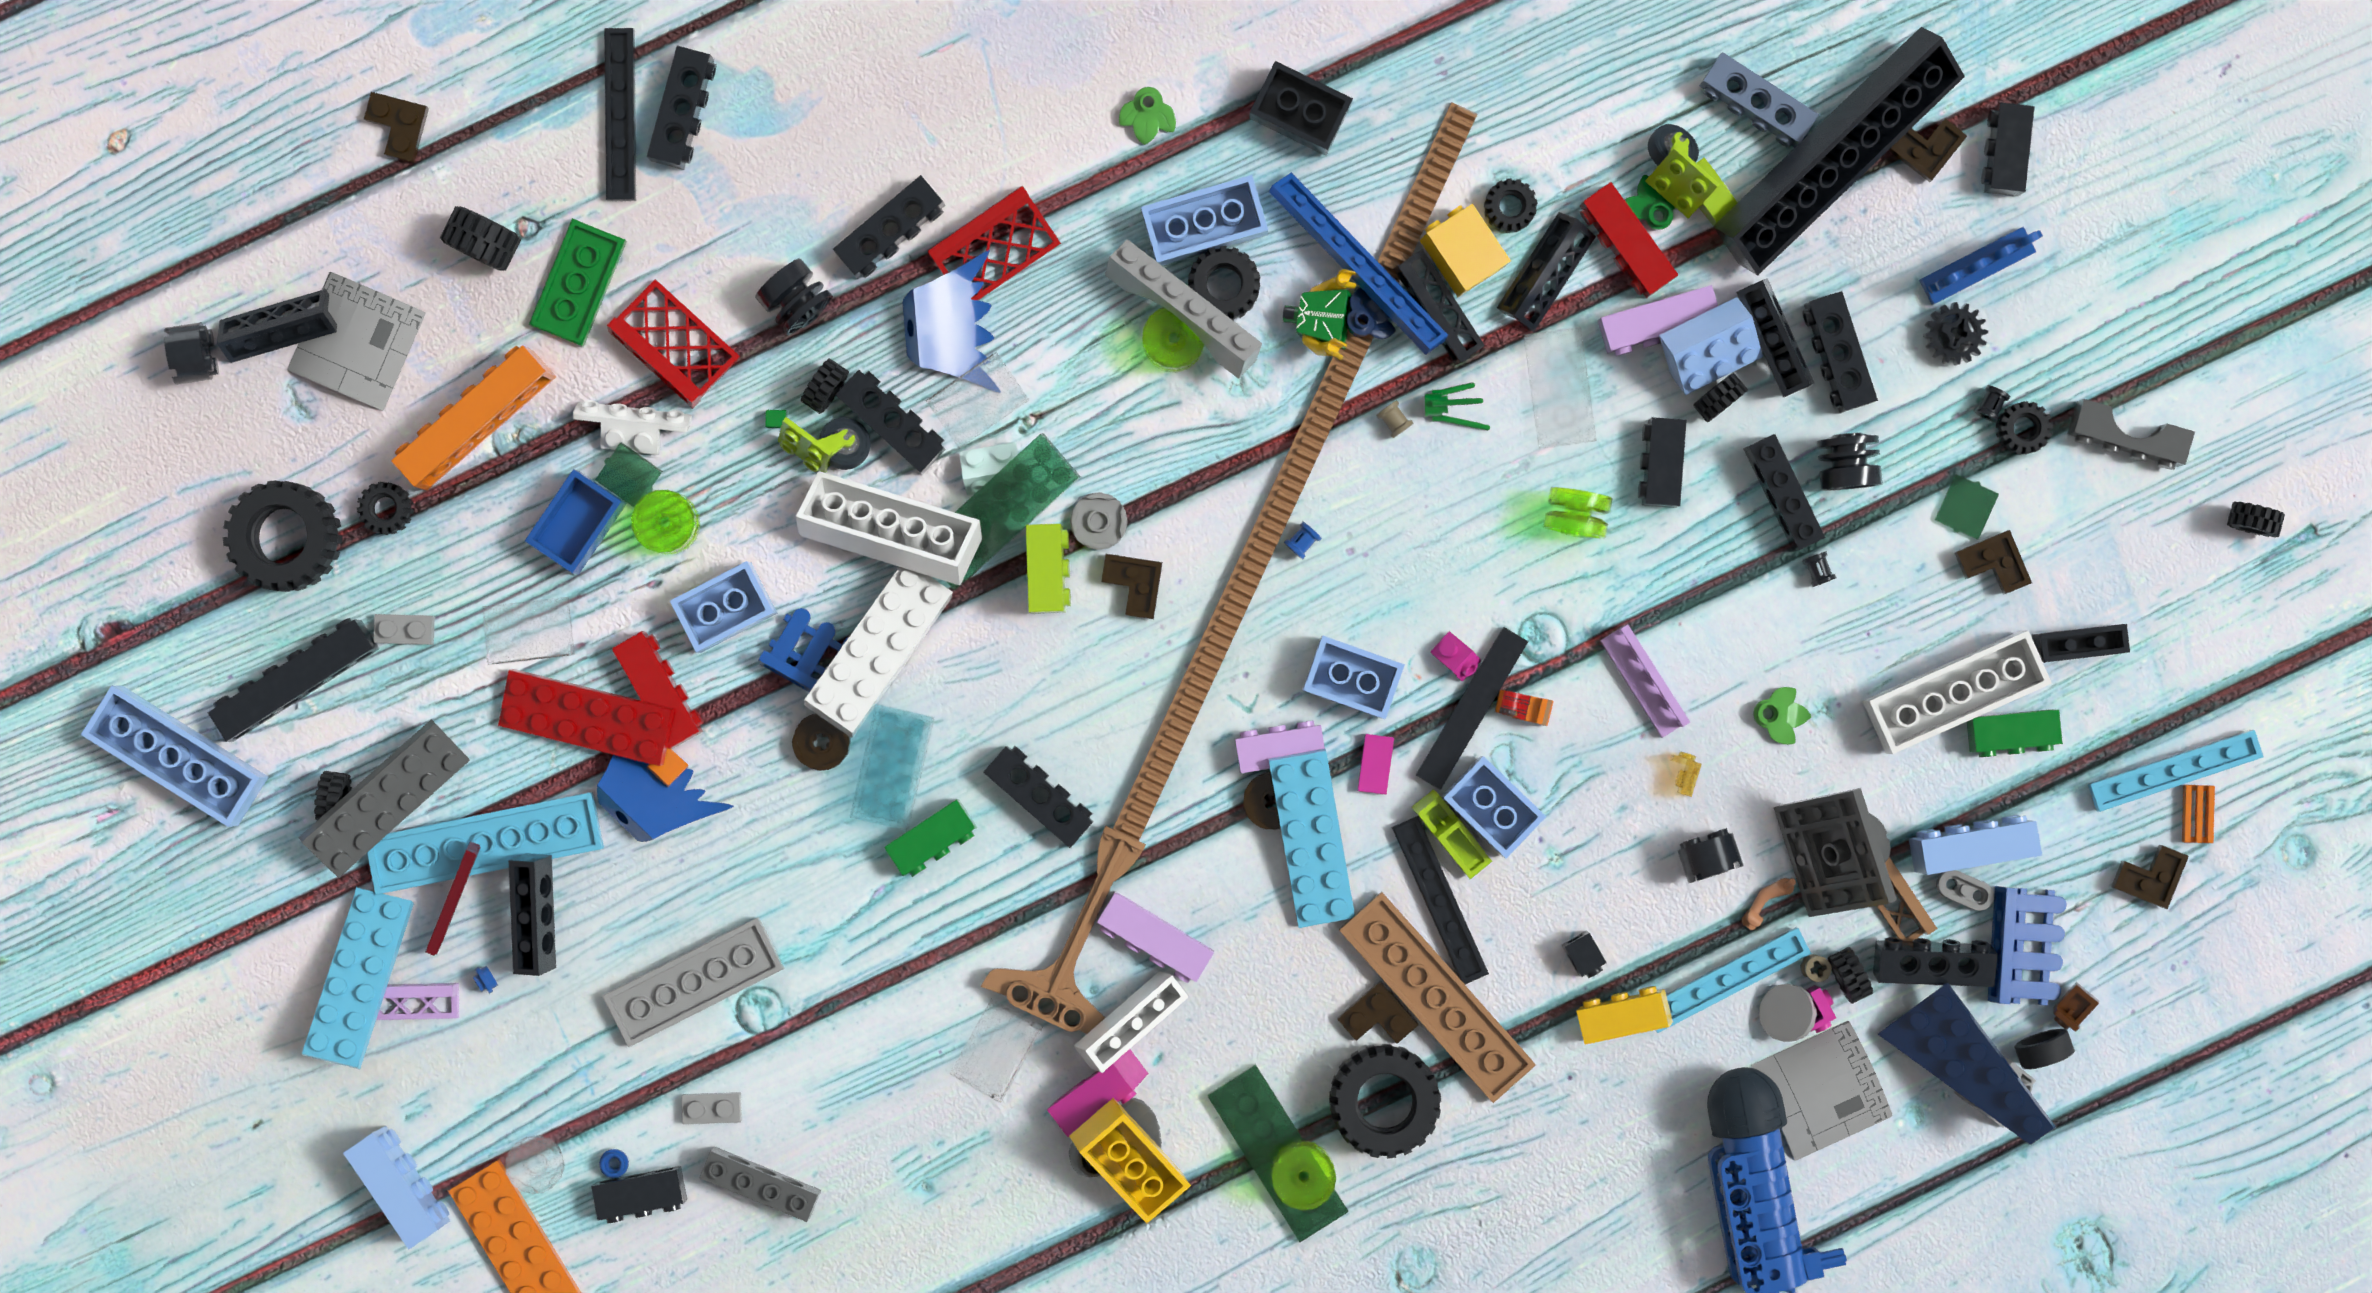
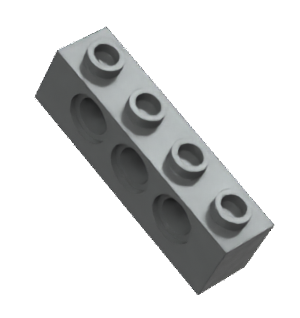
(760, 1184)

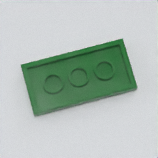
(577, 282)

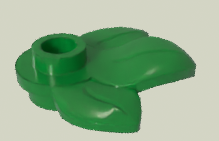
(1648, 202)

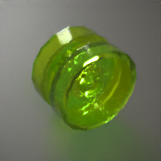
(1162, 352)
(1577, 513)
(683, 524)
(1301, 1157)

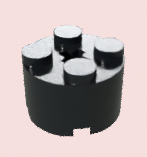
(189, 353)
(1710, 856)

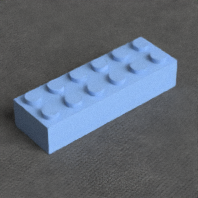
(174, 755)

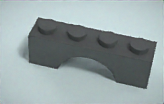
(2096, 424)

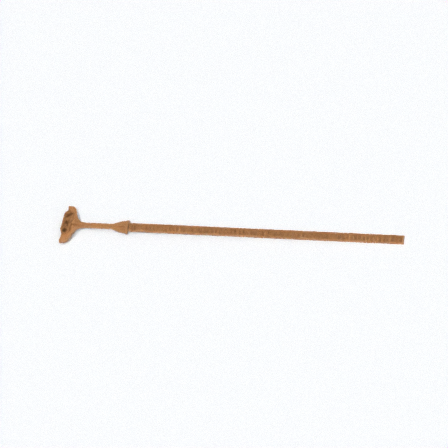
(1121, 844)

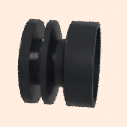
(790, 291)
(1849, 462)

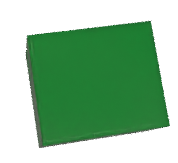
(774, 418)

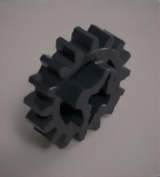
(1944, 329)

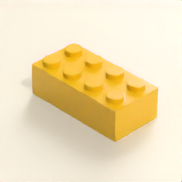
(1129, 1160)

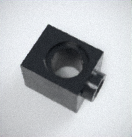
(1584, 955)

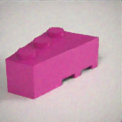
(1097, 1090)

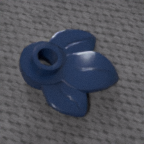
(1375, 318)

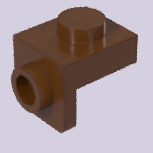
(2074, 1007)

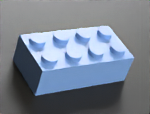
(1204, 220)
(1974, 846)
(397, 1186)

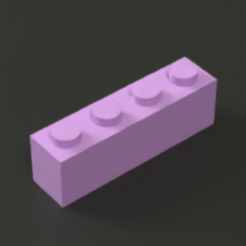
(1650, 320)
(1156, 937)

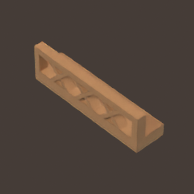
(1912, 905)

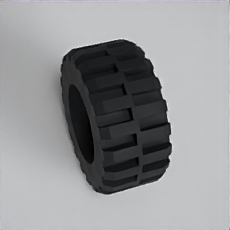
(246, 526)
(1395, 1139)

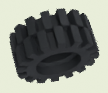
(1523, 193)
(824, 386)
(1720, 397)
(2039, 419)
(368, 503)
(2255, 519)
(330, 791)
(1850, 975)

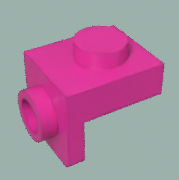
(1456, 656)
(1822, 1002)

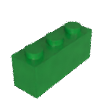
(2014, 732)
(931, 838)

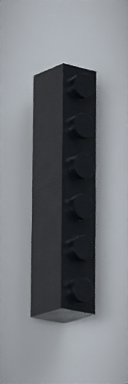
(292, 680)

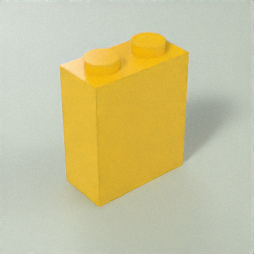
(1464, 249)

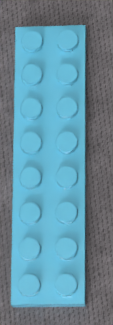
(436, 850)

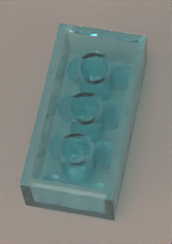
(892, 766)

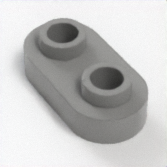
(1964, 889)

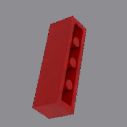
(1628, 240)
(655, 685)

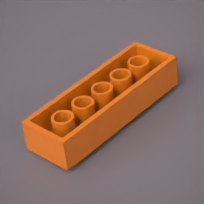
(473, 417)

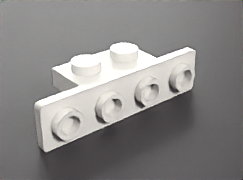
(632, 426)

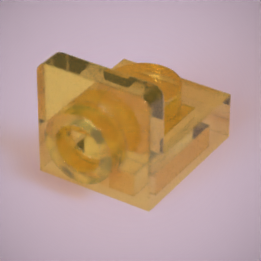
(1686, 779)

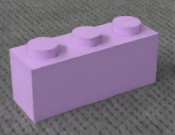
(1256, 749)

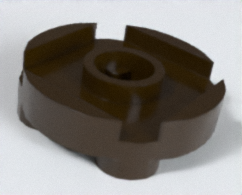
(815, 757)
(1255, 803)

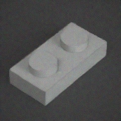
(404, 629)
(711, 1108)

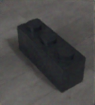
(2008, 149)
(1662, 462)
(2082, 643)
(639, 1194)

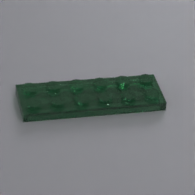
(1016, 498)
(1261, 1130)

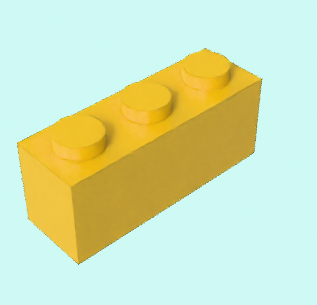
(1624, 1015)

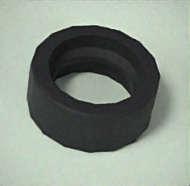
(2044, 1049)

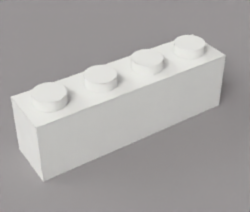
(1130, 1021)

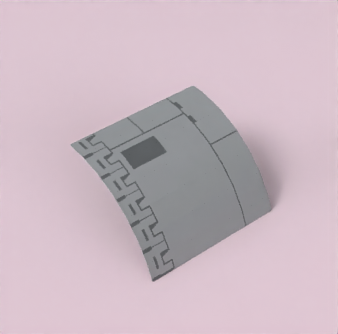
(368, 344)
(1826, 1089)

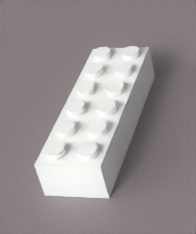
(889, 528)
(877, 649)
(1957, 692)

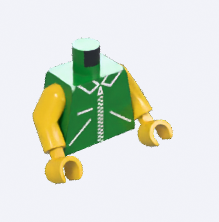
(1323, 315)

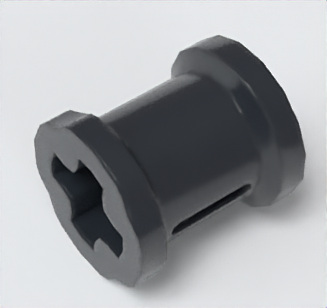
(1992, 403)
(1816, 577)

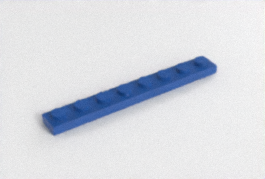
(1354, 257)

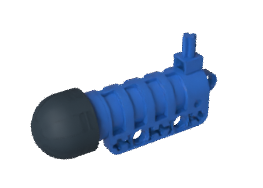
(1748, 1115)

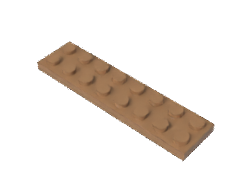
(1437, 997)

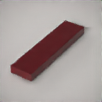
(453, 898)

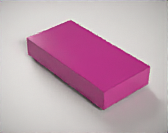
(1375, 764)

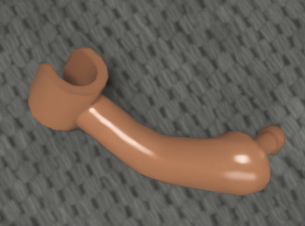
(1780, 888)

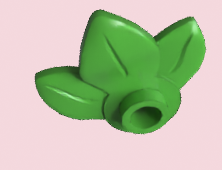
(1145, 119)
(1785, 715)

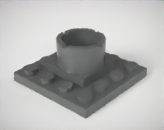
(1837, 852)

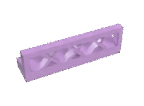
(1644, 681)
(421, 991)

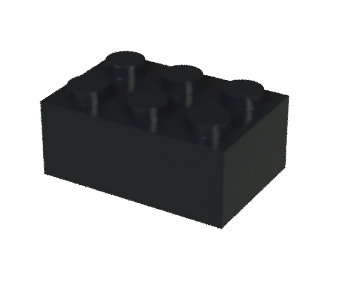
(1300, 108)

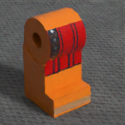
(1524, 707)

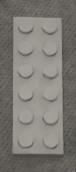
(693, 982)

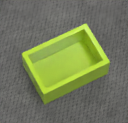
(1047, 568)

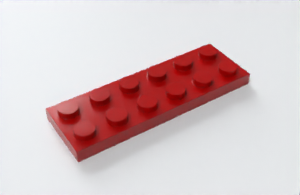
(586, 717)

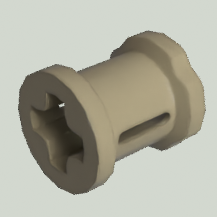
(1394, 419)
(1823, 972)

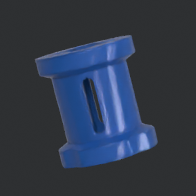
(1302, 540)

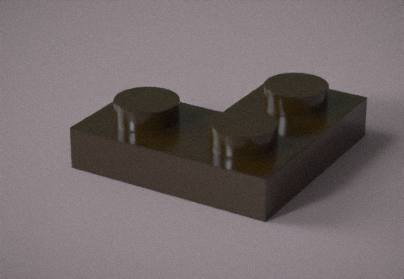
(405, 120)
(1929, 155)
(2001, 556)
(1142, 579)
(2158, 883)
(1378, 1007)

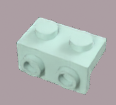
(984, 463)

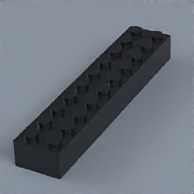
(1839, 150)

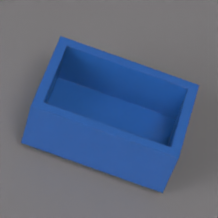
(575, 522)

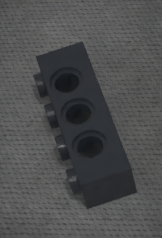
(684, 63)
(918, 193)
(1844, 336)
(1776, 338)
(853, 396)
(1784, 493)
(1000, 773)
(532, 914)
(1977, 972)

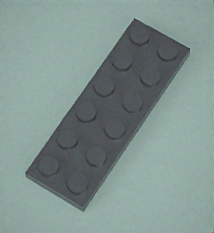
(384, 798)

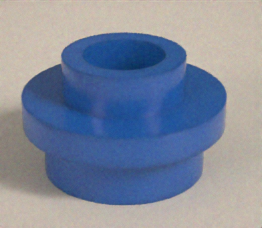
(485, 979)
(606, 1168)

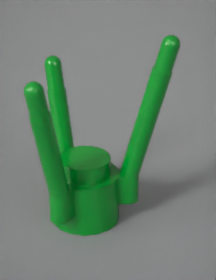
(1437, 404)

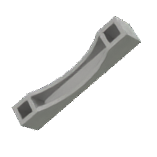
(1224, 338)

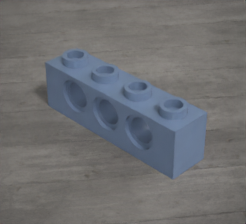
(1775, 100)

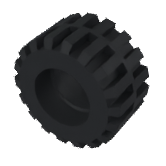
(480, 238)
(1233, 260)

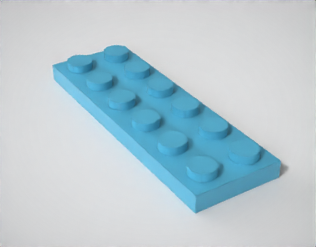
(1311, 838)
(358, 978)

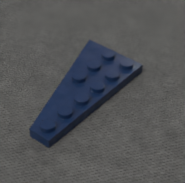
(1956, 1050)

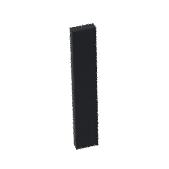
(620, 114)
(1471, 708)
(1440, 900)

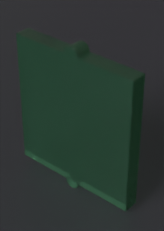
(628, 475)
(1966, 507)

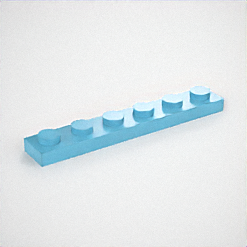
(2175, 770)
(1736, 975)

